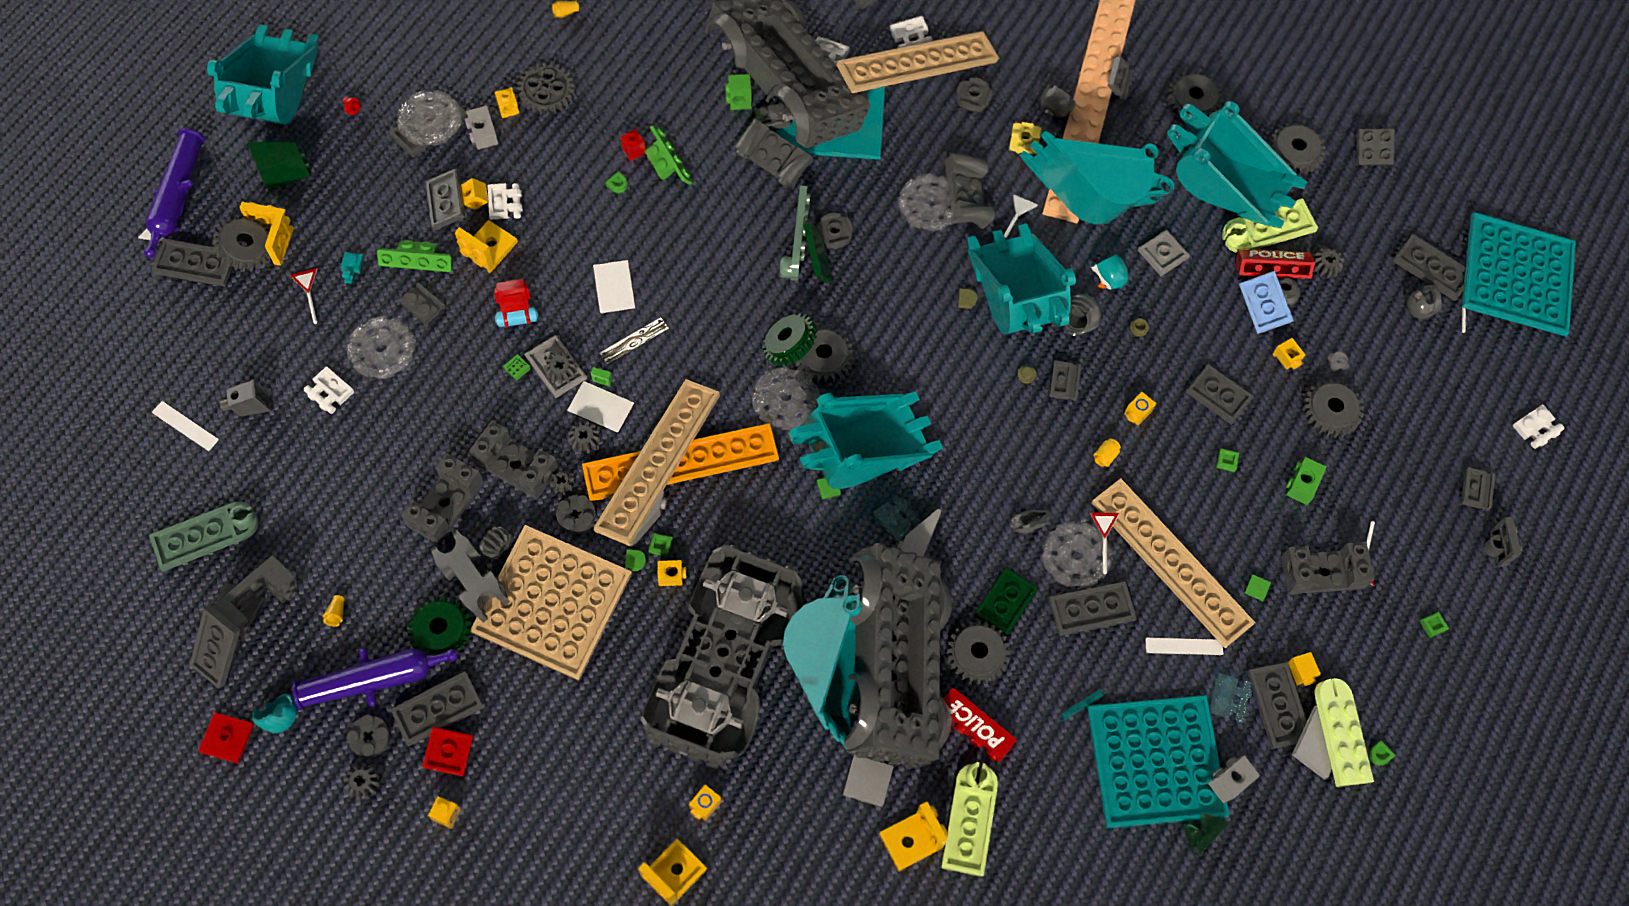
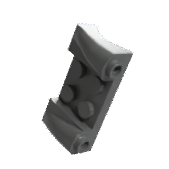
(773, 153)
(965, 190)

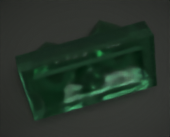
(1199, 839)

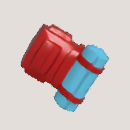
(514, 304)

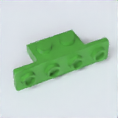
(664, 158)
(415, 256)

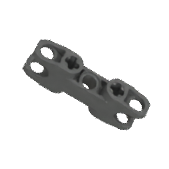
(478, 587)

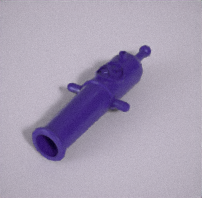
(170, 195)
(368, 677)

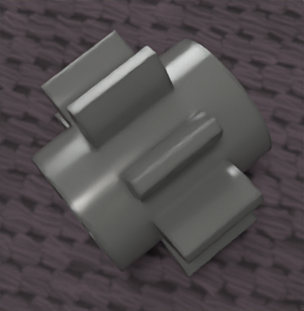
(562, 487)

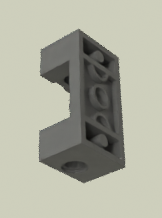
(497, 452)
(455, 483)
(1346, 569)
(269, 575)

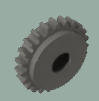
(1194, 85)
(1303, 138)
(242, 230)
(829, 367)
(1340, 396)
(974, 667)

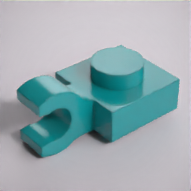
(350, 265)

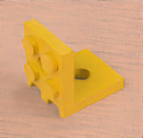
(276, 222)
(477, 249)
(925, 832)
(661, 878)

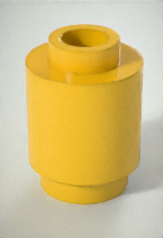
(1107, 452)

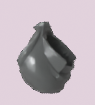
(1083, 315)

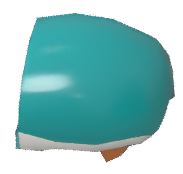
(1111, 272)

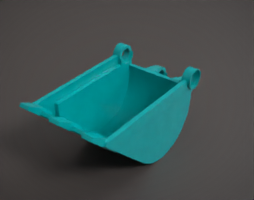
(264, 76)
(1232, 165)
(1096, 178)
(1022, 282)
(863, 437)
(822, 654)

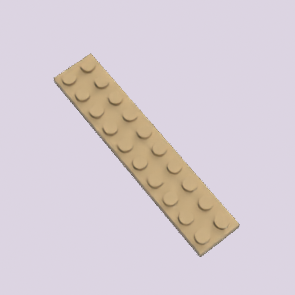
(917, 61)
(656, 462)
(1174, 564)

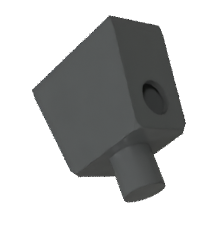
(247, 399)

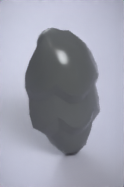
(1030, 520)

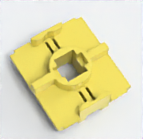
(1025, 129)

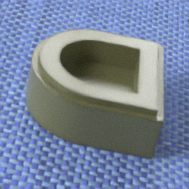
(967, 298)

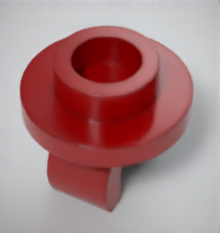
(351, 105)

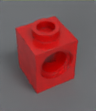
(632, 144)

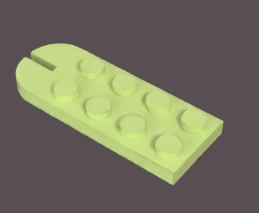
(1252, 236)
(1342, 733)
(970, 820)

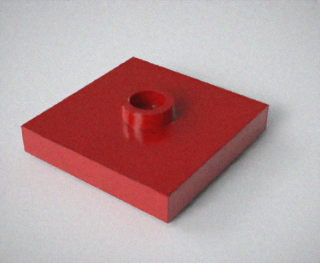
(226, 738)
(447, 751)

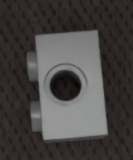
(481, 119)
(1243, 776)

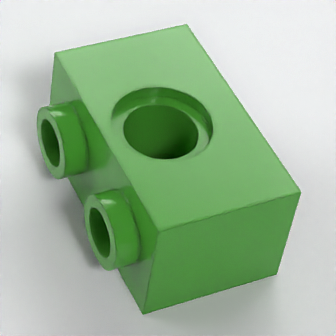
(739, 92)
(1313, 473)

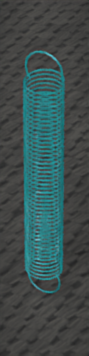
(1074, 707)

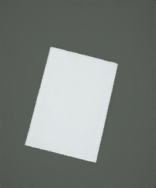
(614, 286)
(600, 406)

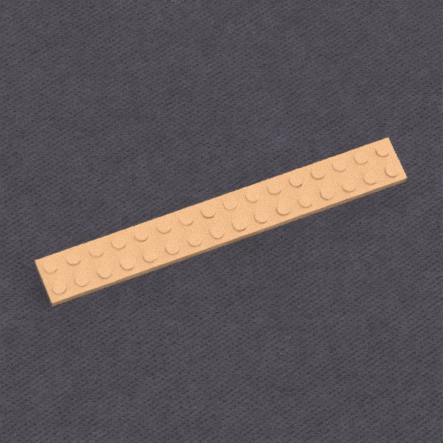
(1092, 90)

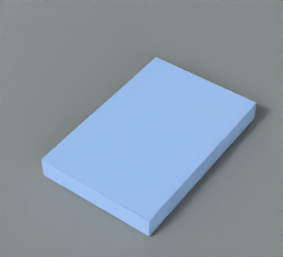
(1266, 302)

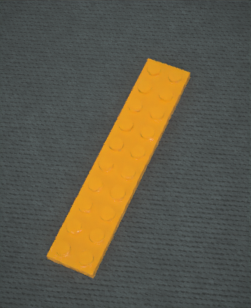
(703, 458)

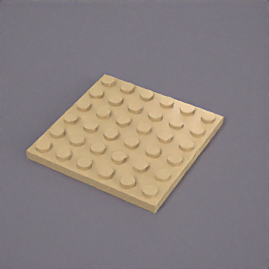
(556, 602)

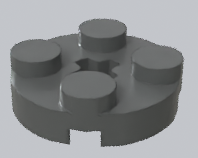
(970, 102)
(838, 239)
(572, 504)
(366, 725)

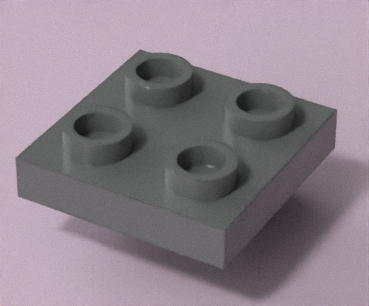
(1375, 147)
(1506, 539)

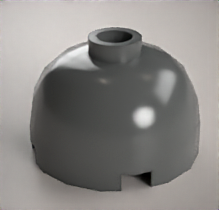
(1056, 102)

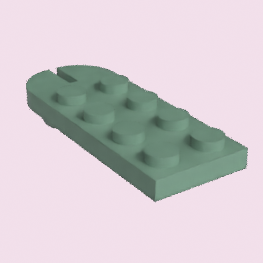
(791, 265)
(204, 534)

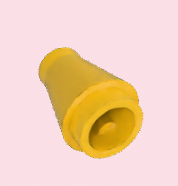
(564, 8)
(334, 613)

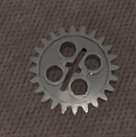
(537, 86)

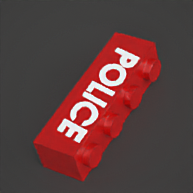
(1284, 263)
(978, 726)

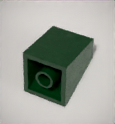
(279, 162)

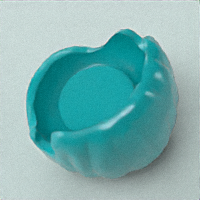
(277, 715)

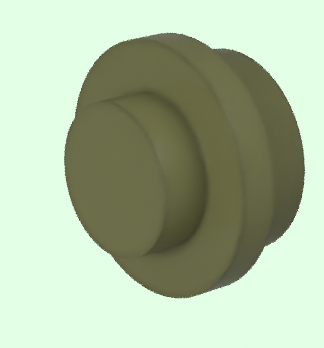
(1139, 327)
(1026, 374)

